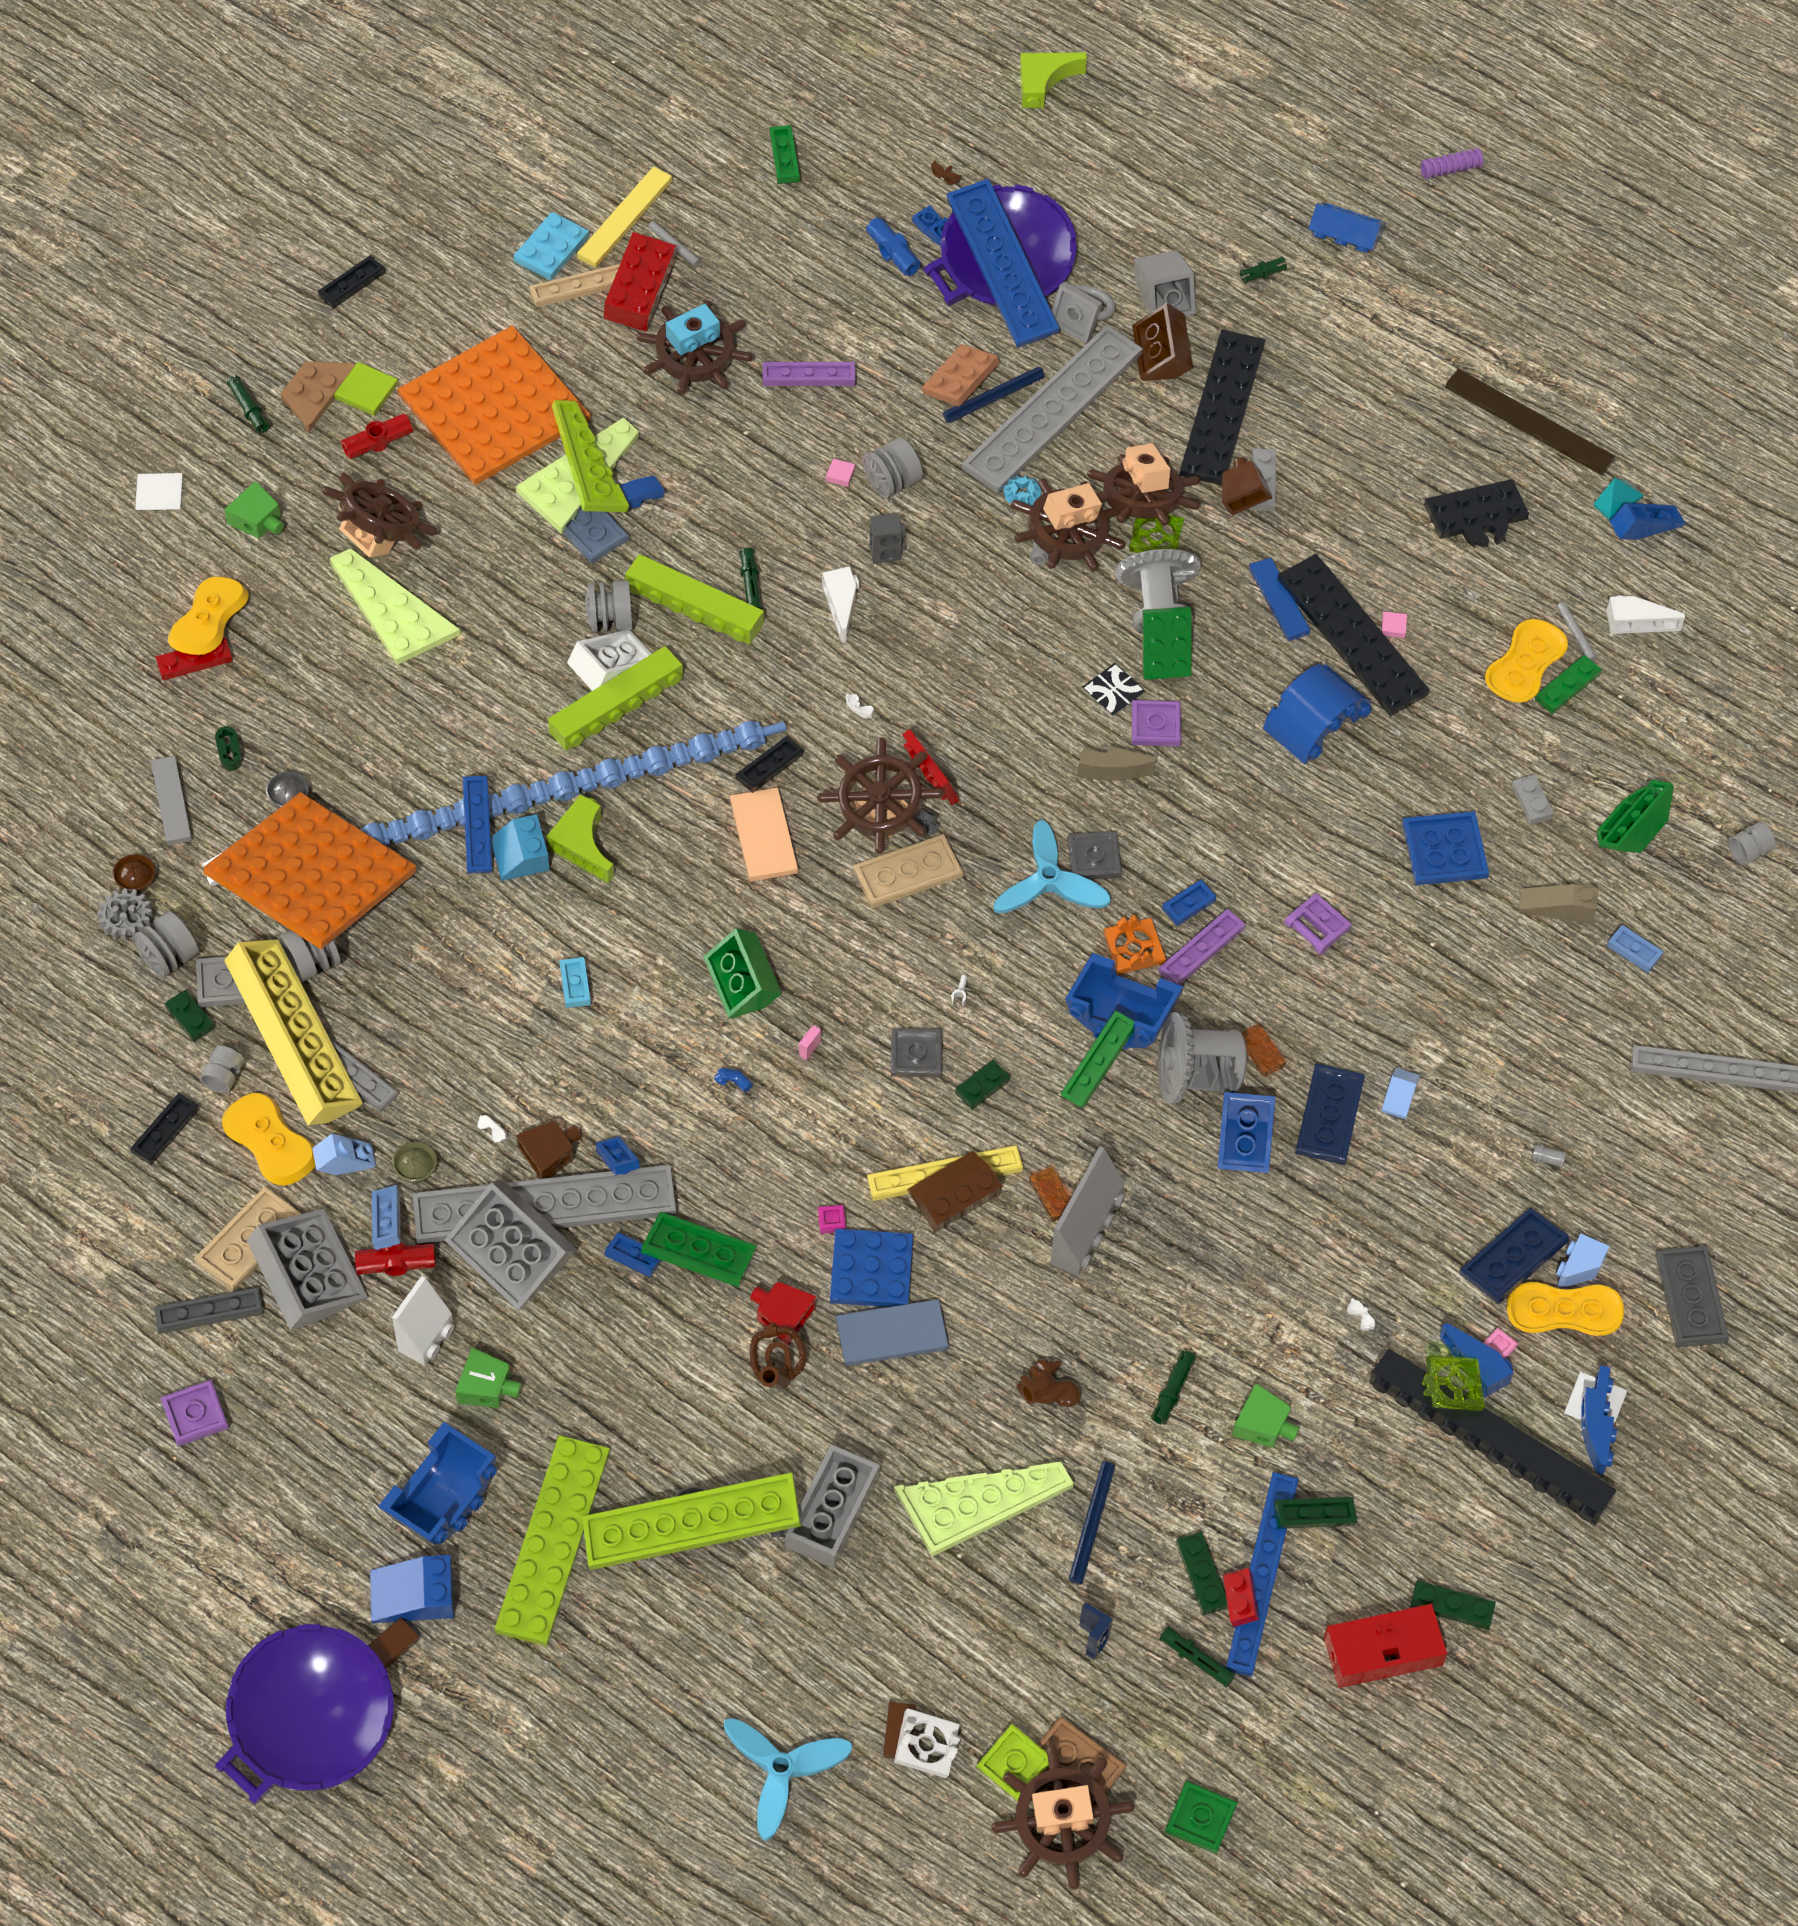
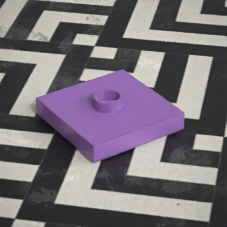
(1156, 723)
(194, 1413)

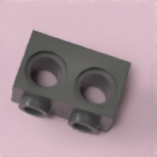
(886, 538)

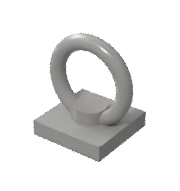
(1078, 311)

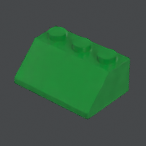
(742, 973)

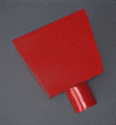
(783, 1307)

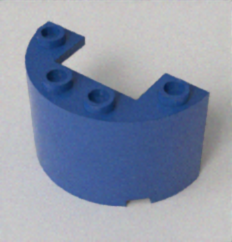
(1312, 709)
(1102, 991)
(443, 1487)

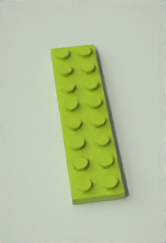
(691, 1521)
(552, 1541)

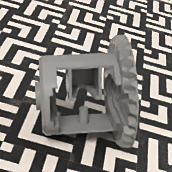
(1158, 576)
(1199, 1059)

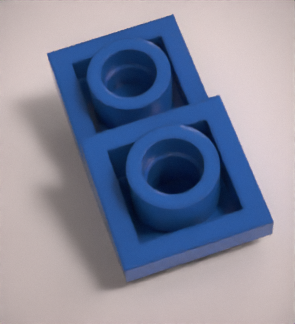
(930, 223)
(642, 489)

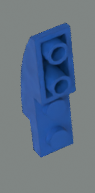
(1595, 1422)

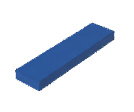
(1279, 600)
(477, 824)

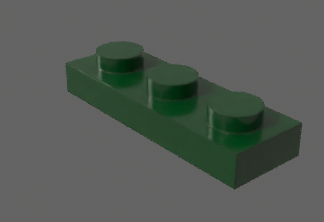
(1315, 1512)
(1202, 1573)
(1454, 1605)

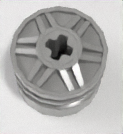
(892, 467)
(609, 606)
(165, 944)
(305, 955)

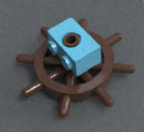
(691, 337)

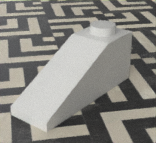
(840, 593)
(1638, 615)

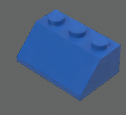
(1346, 226)

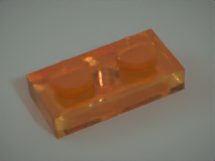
(1262, 1051)
(1050, 1192)

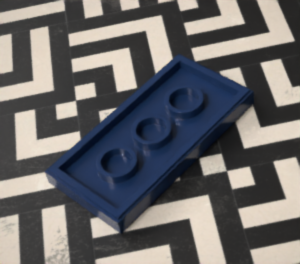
(1330, 1114)
(1514, 1255)

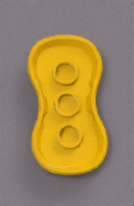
(204, 624)
(1520, 671)
(279, 1150)
(1587, 1309)

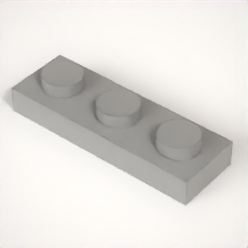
(1266, 461)

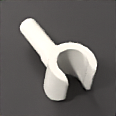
(960, 992)

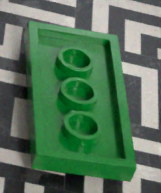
(699, 1249)

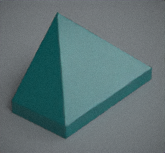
(1615, 496)

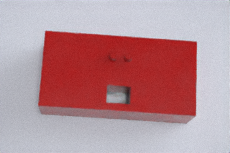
(1385, 1646)

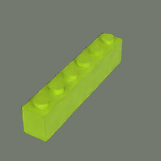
(694, 599)
(615, 698)

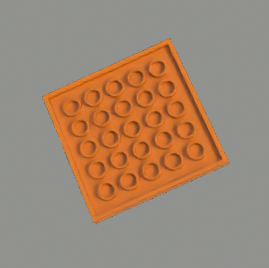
(489, 404)
(310, 870)

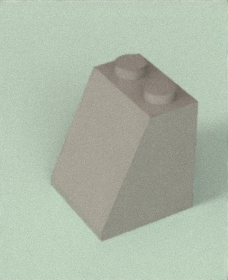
(1164, 280)

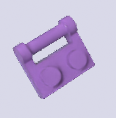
(1323, 918)

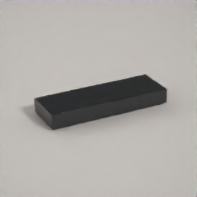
(351, 281)
(769, 764)
(164, 1129)

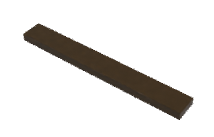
(1530, 422)

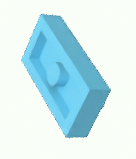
(575, 982)

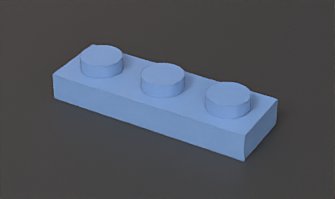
(386, 1217)

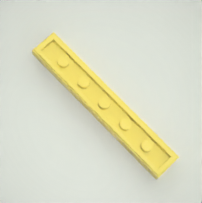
(624, 217)
(897, 1181)

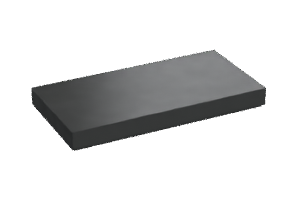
(1692, 1296)

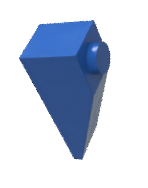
(1644, 520)
(1494, 1370)

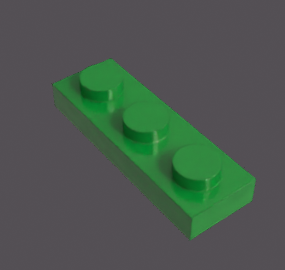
(784, 154)
(1568, 684)

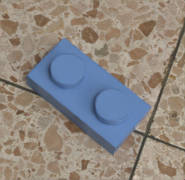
(1635, 948)

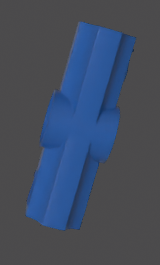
(893, 246)

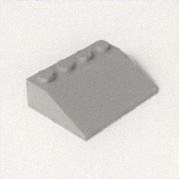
(1087, 1215)
(510, 1243)
(306, 1267)

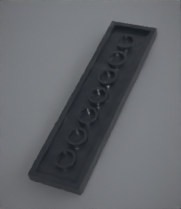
(1222, 406)
(1353, 635)

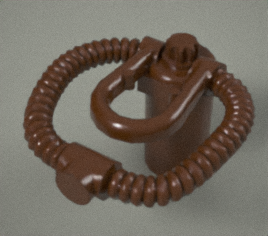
(777, 1376)

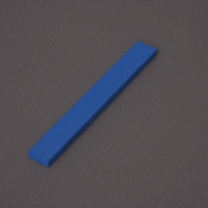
(1264, 1570)

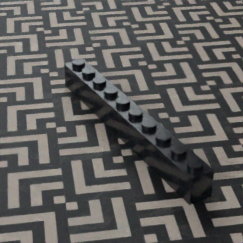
(1497, 1440)

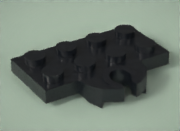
(1477, 512)

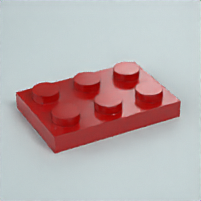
(929, 768)

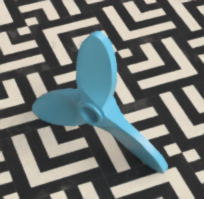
(1065, 884)
(802, 1761)

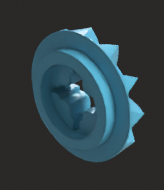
(1028, 497)

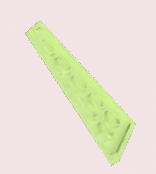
(553, 488)
(395, 614)
(971, 1504)

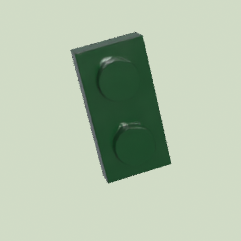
(189, 1015)
(982, 1085)

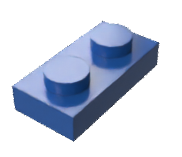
(1189, 902)
(617, 1155)
(629, 1254)

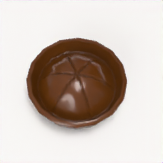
(134, 873)

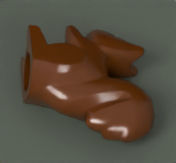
(1045, 1389)

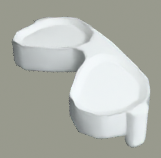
(853, 703)
(498, 1132)
(1356, 1308)

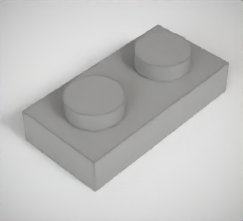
(1532, 799)

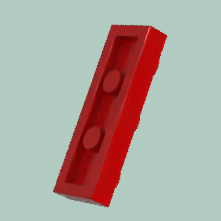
(180, 663)

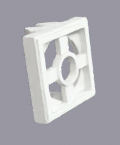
(906, 1758)

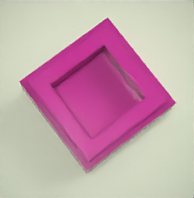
(831, 1218)

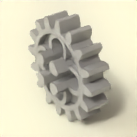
(110, 913)

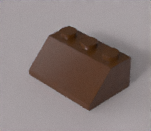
(1163, 343)
(955, 1190)

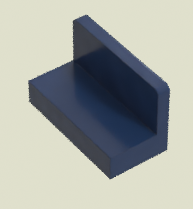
(1098, 1626)

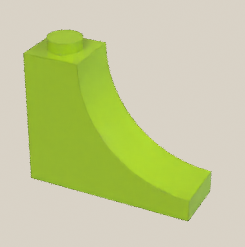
(1043, 70)
(574, 838)

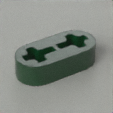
(228, 748)

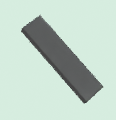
(208, 1310)

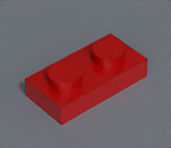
(1241, 1597)

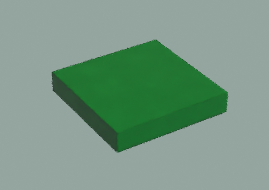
(1201, 1817)

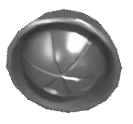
(286, 786)

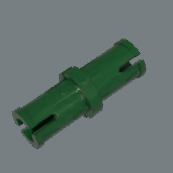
(1263, 270)

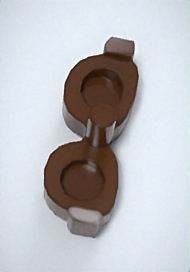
(949, 177)

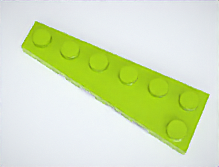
(590, 474)

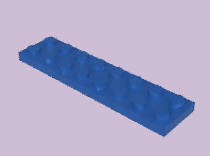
(1002, 263)

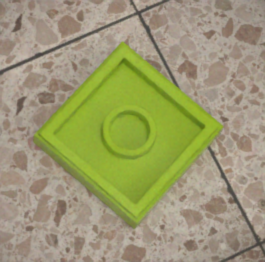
(366, 388)
(1014, 1754)

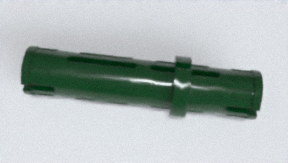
(252, 411)
(749, 572)
(1169, 1396)
(1171, 1638)

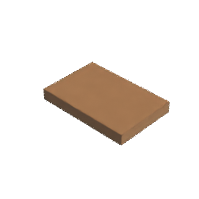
(1080, 1753)

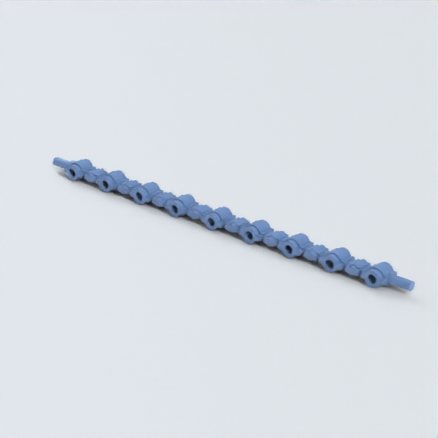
(565, 786)

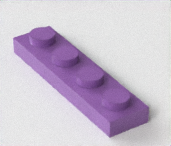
(808, 373)
(1202, 948)

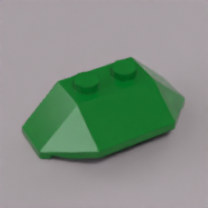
(1637, 818)

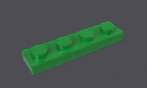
(1098, 1060)

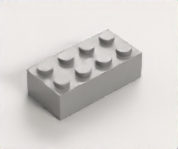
(833, 1506)

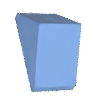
(1400, 1093)

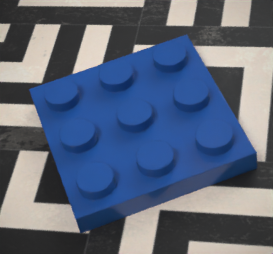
(1445, 848)
(871, 1268)

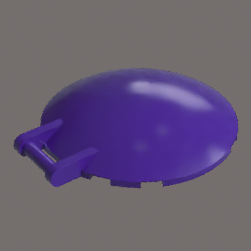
(1041, 231)
(306, 1710)

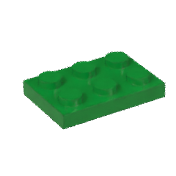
(1166, 643)

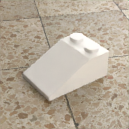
(606, 656)
(422, 1323)

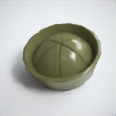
(414, 1162)

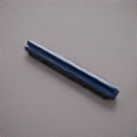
(993, 394)
(1091, 1523)

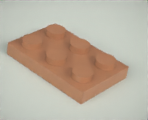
(960, 375)

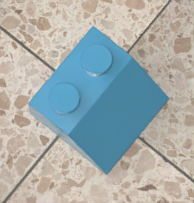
(520, 848)

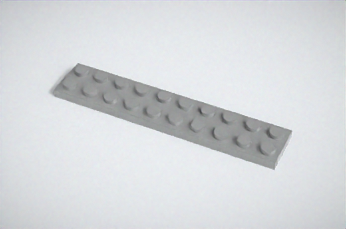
(1051, 409)
(559, 1200)

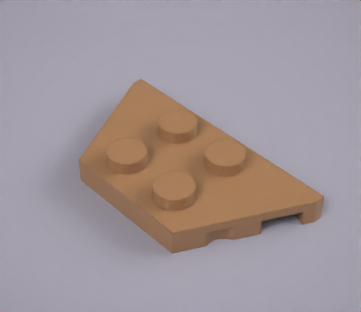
(313, 389)

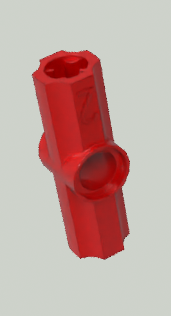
(376, 436)
(395, 1259)

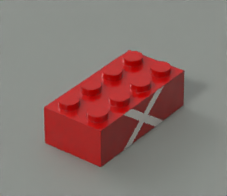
(639, 281)

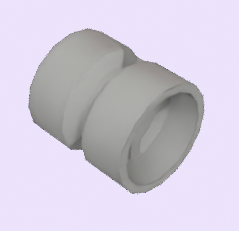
(1750, 843)
(222, 1069)

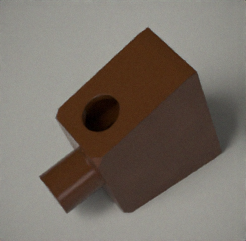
(1243, 486)
(548, 1148)

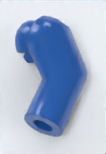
(736, 1076)

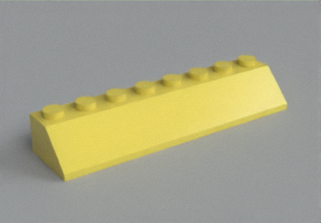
(292, 1031)

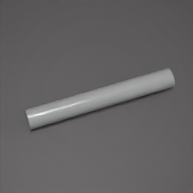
(681, 249)
(1576, 631)

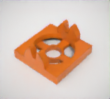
(1136, 961)

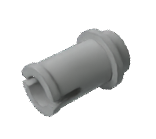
(1038, 555)
(1548, 1155)

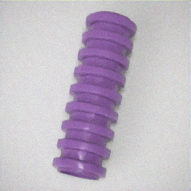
(1452, 163)

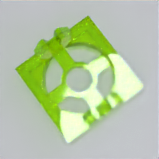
(1139, 546)
(1472, 1383)

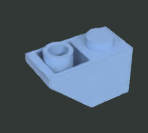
(343, 1155)
(1584, 1261)

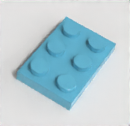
(551, 246)

